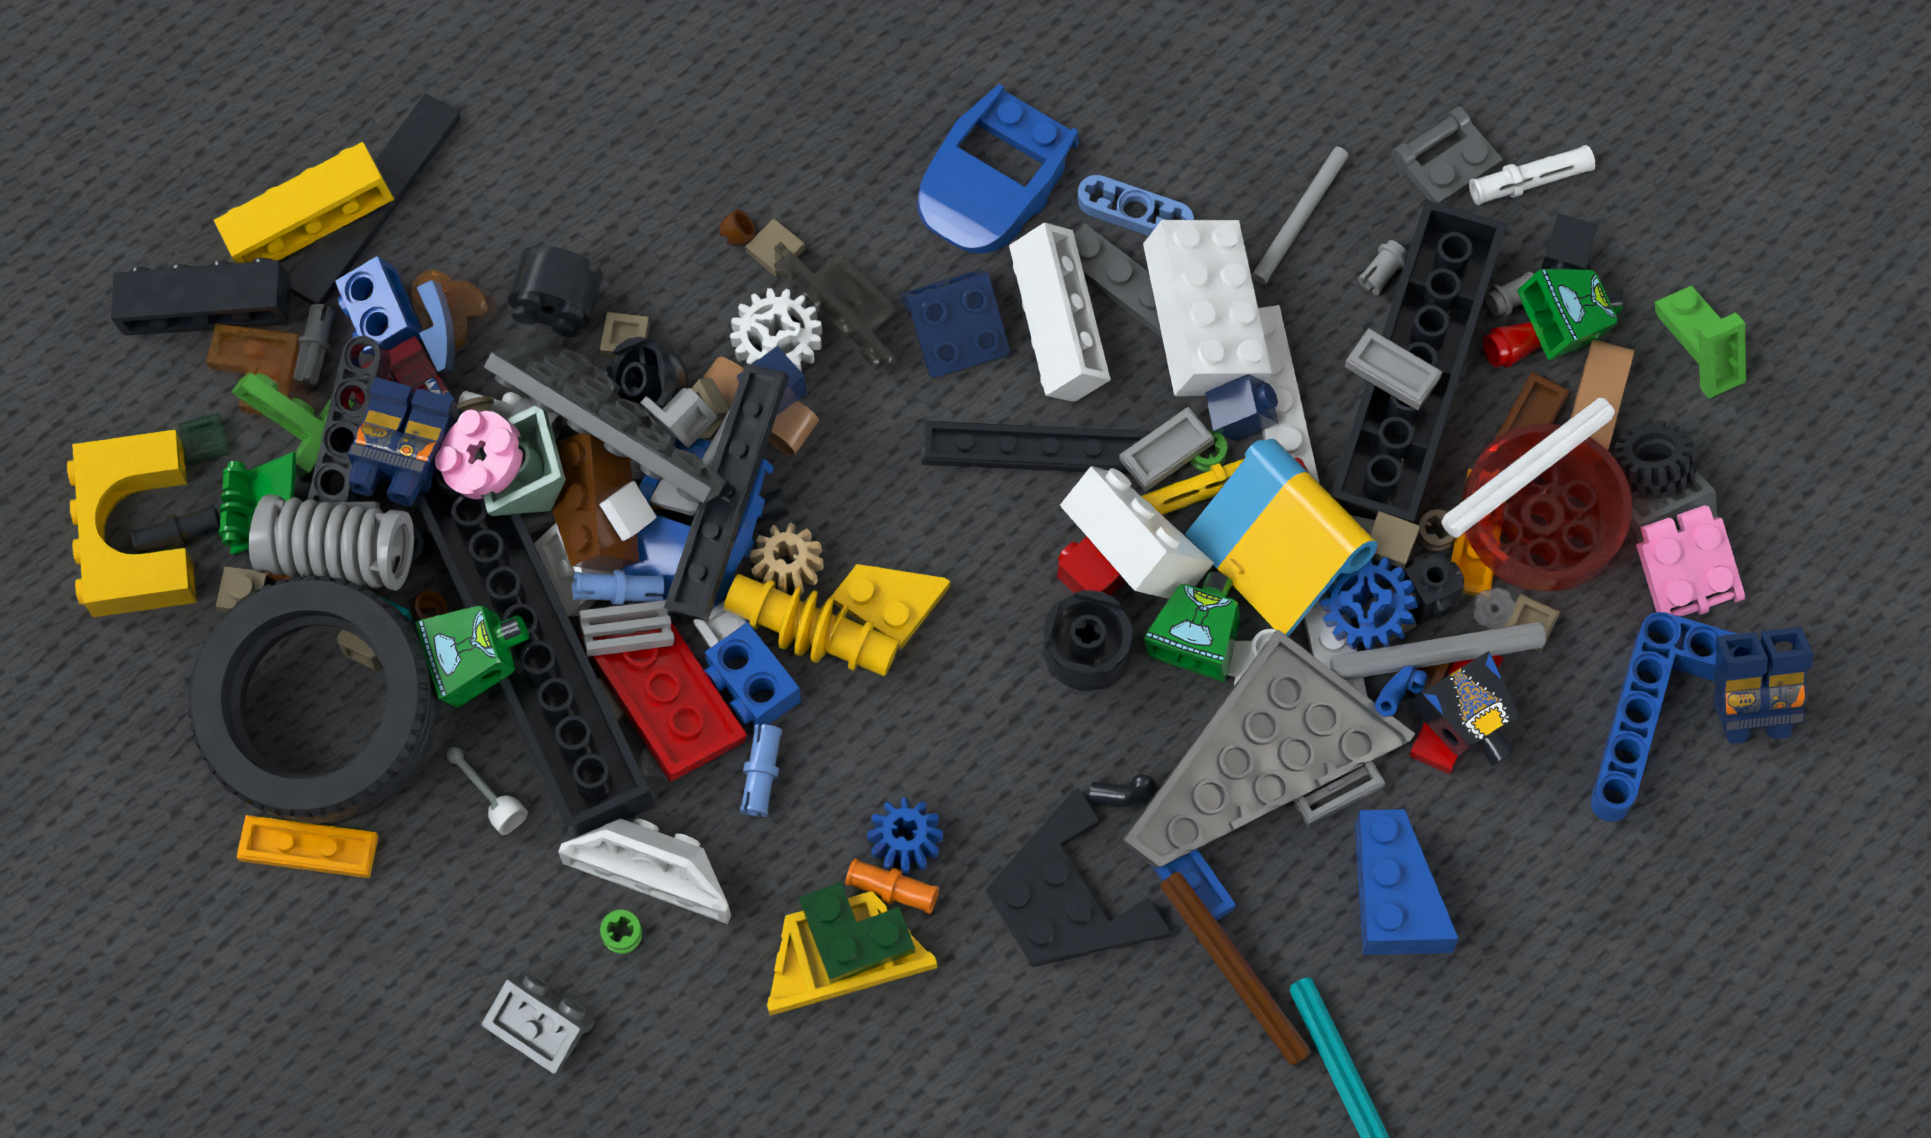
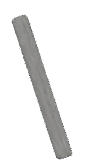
(1439, 651)

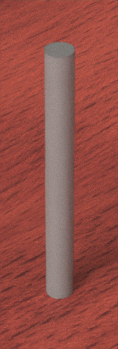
(1300, 215)

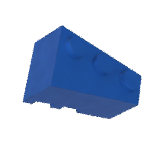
(1396, 889)

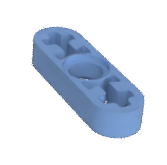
(1102, 208)

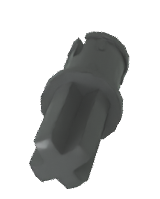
(313, 346)

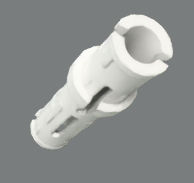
(1516, 179)

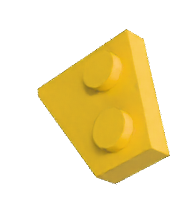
(890, 599)

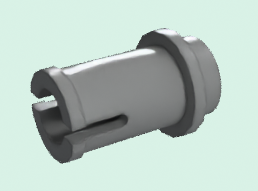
(1390, 259)
(1504, 298)

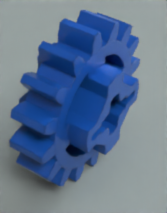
(1386, 605)

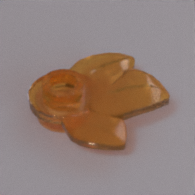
(462, 298)

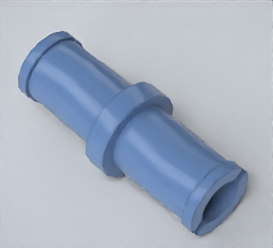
(617, 587)
(761, 770)

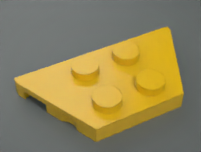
(801, 974)

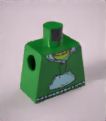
(1568, 309)
(1197, 628)
(469, 651)

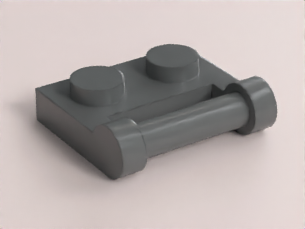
(1451, 170)

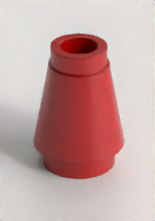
(1510, 344)

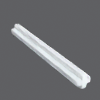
(1528, 467)

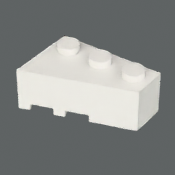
(1134, 534)

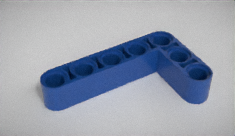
(1648, 700)

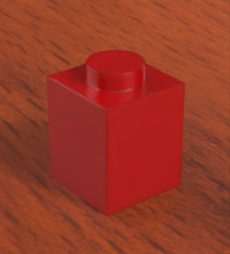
(1086, 568)

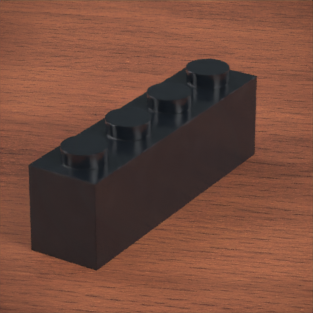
(200, 296)

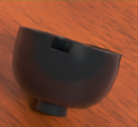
(647, 369)

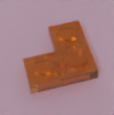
(254, 352)

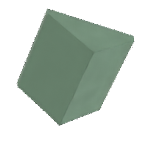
(540, 472)

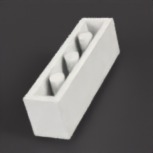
(1059, 312)

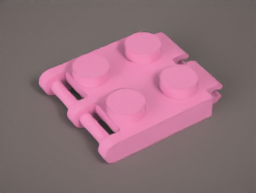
(1689, 563)

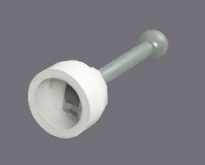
(505, 811)

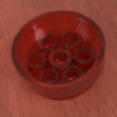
(1584, 473)

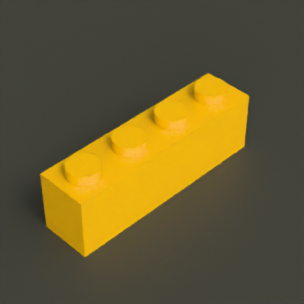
(305, 207)

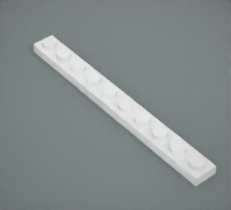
(1294, 437)

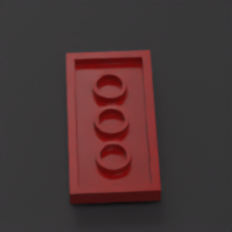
(670, 703)

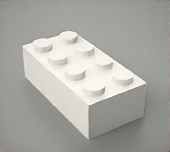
(1205, 304)

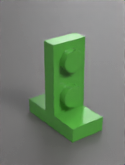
(1711, 341)
(290, 414)

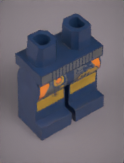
(400, 440)
(1764, 685)

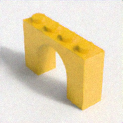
(102, 477)

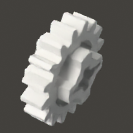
(774, 314)

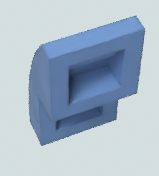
(439, 338)

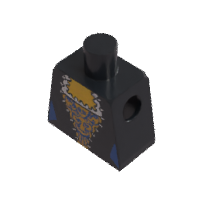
(1470, 709)

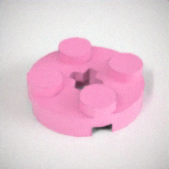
(463, 441)

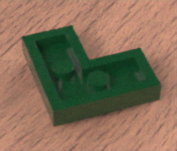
(850, 945)

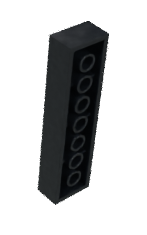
(1434, 320)

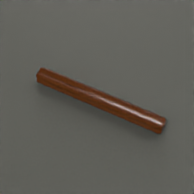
(1235, 968)

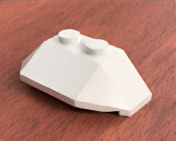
(650, 864)

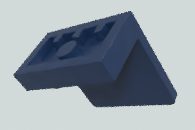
(957, 322)

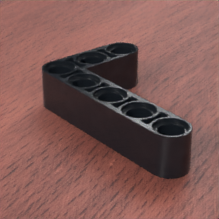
(343, 418)

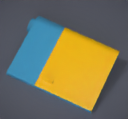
(1279, 535)

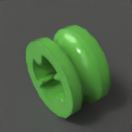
(1220, 450)
(615, 920)

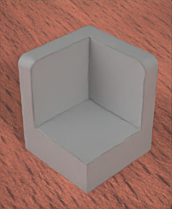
(683, 416)

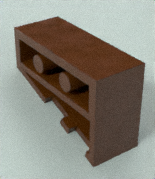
(591, 478)

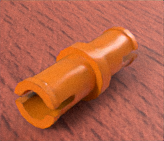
(892, 885)

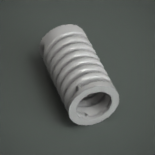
(331, 541)

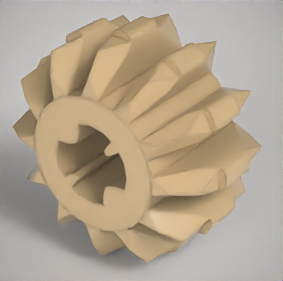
(797, 548)

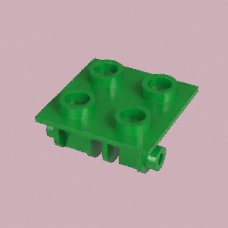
(245, 490)

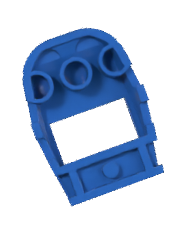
(973, 201)
(664, 539)

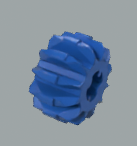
(898, 849)

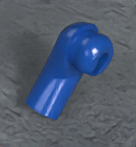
(1393, 692)

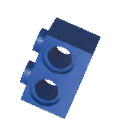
(387, 304)
(760, 673)

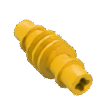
(811, 625)

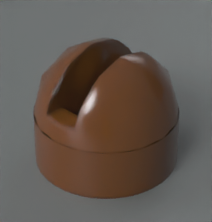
(737, 228)
(427, 602)

